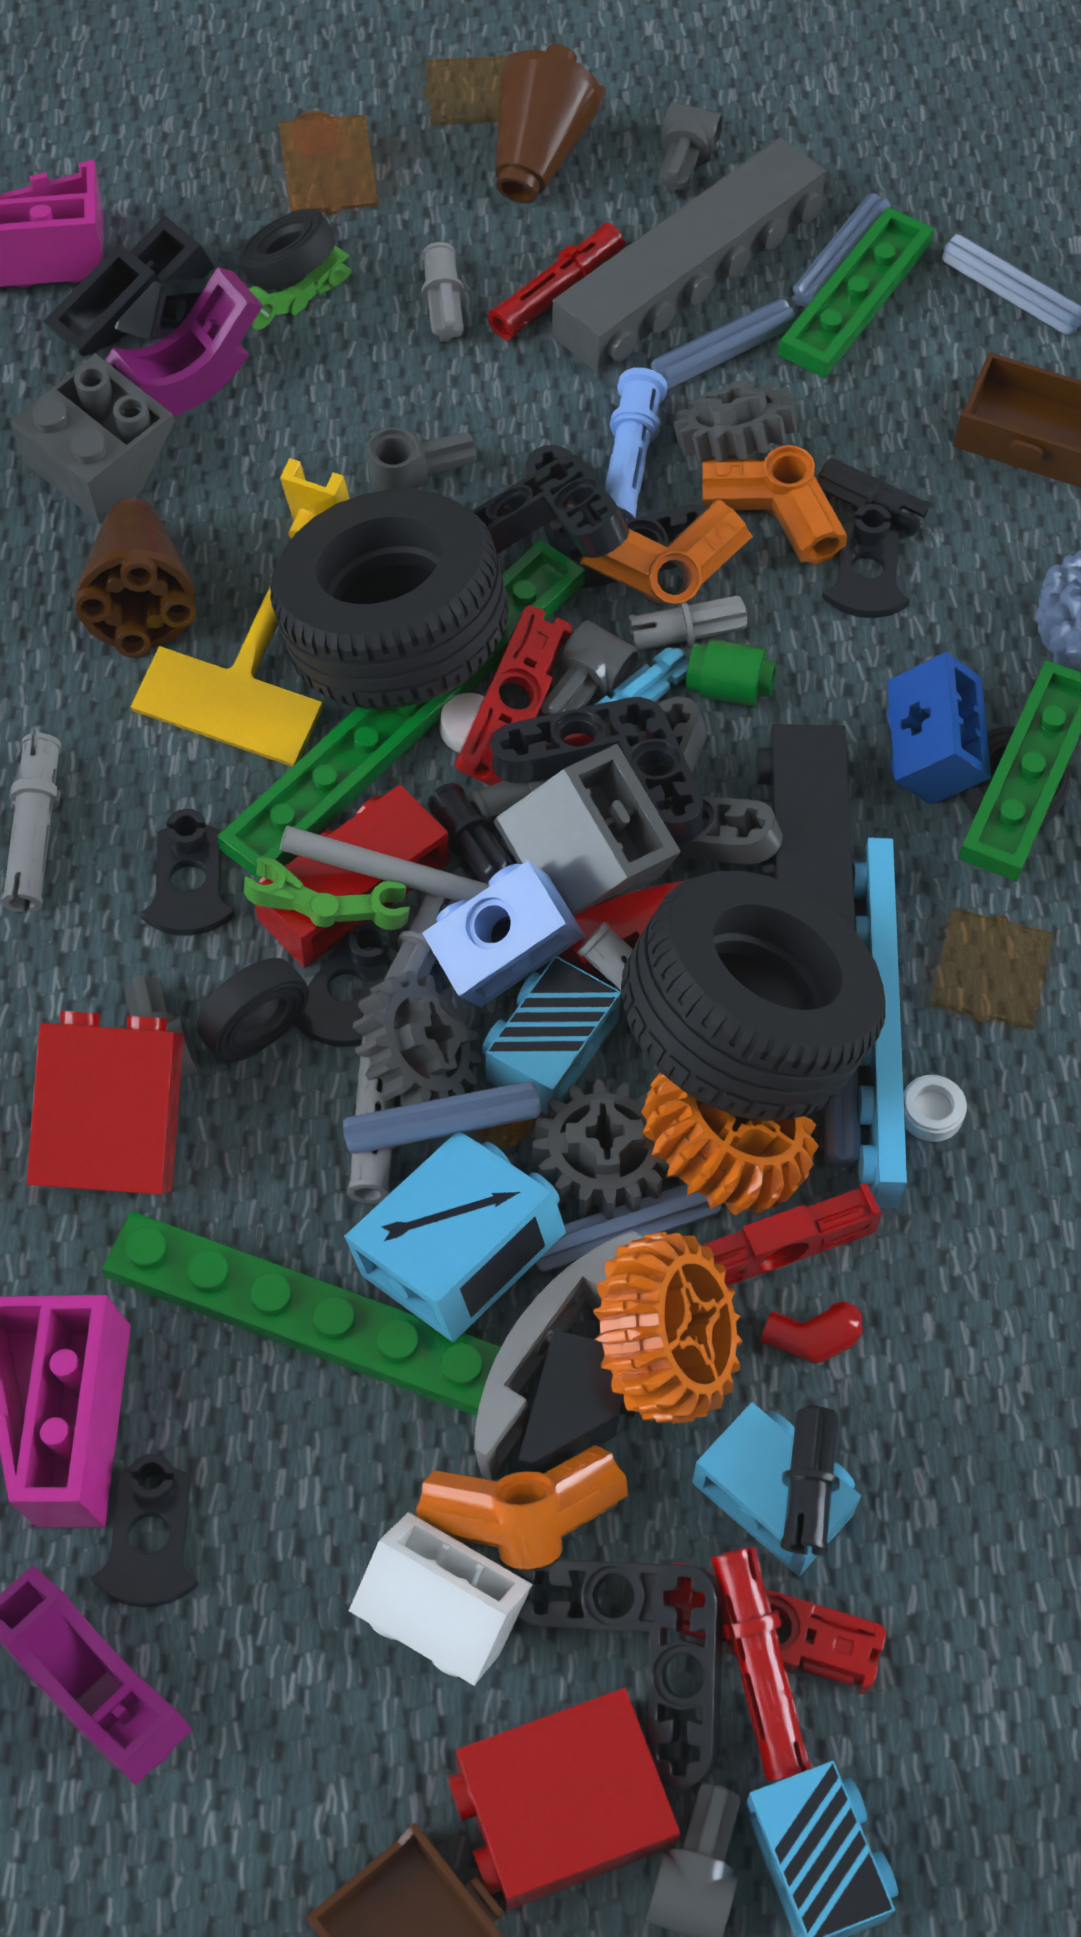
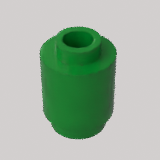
(730, 672)

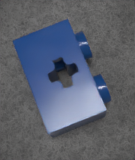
(938, 729)

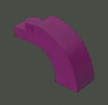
(199, 352)
(86, 1677)

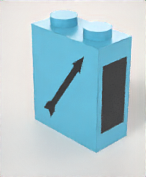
(457, 1234)

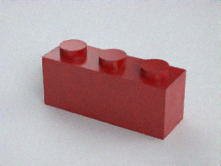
(384, 824)

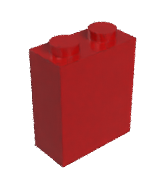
(105, 1105)
(563, 1800)

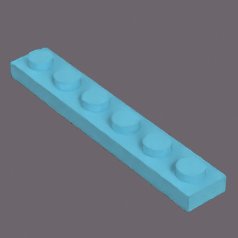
(881, 1100)

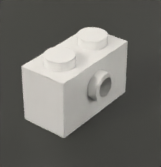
(439, 1598)

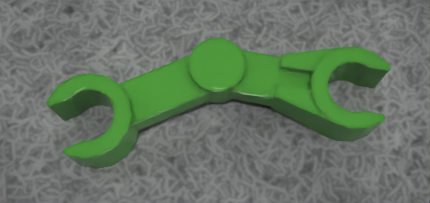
(296, 297)
(324, 908)

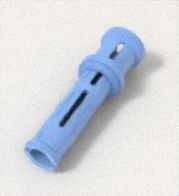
(634, 428)

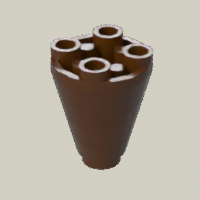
(541, 117)
(134, 582)

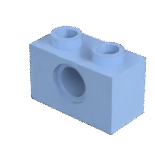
(537, 933)

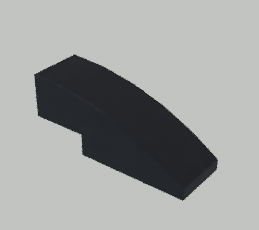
(91, 310)

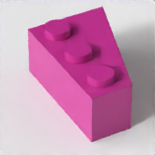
(52, 229)
(60, 1405)

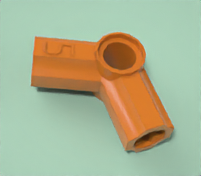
(798, 505)
(696, 551)
(525, 1510)

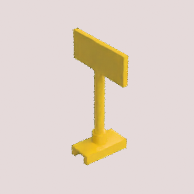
(230, 701)

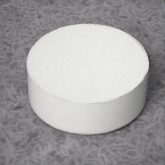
(457, 718)
(933, 1108)

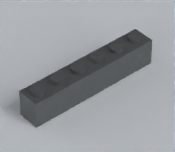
(688, 255)

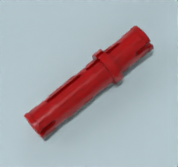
(538, 294)
(762, 1670)

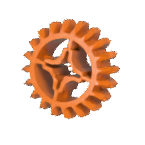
(726, 1155)
(668, 1328)

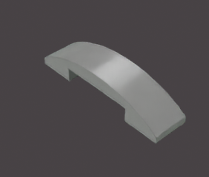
(502, 1409)

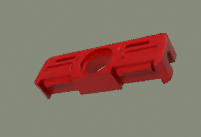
(524, 662)
(796, 1234)
(819, 1637)

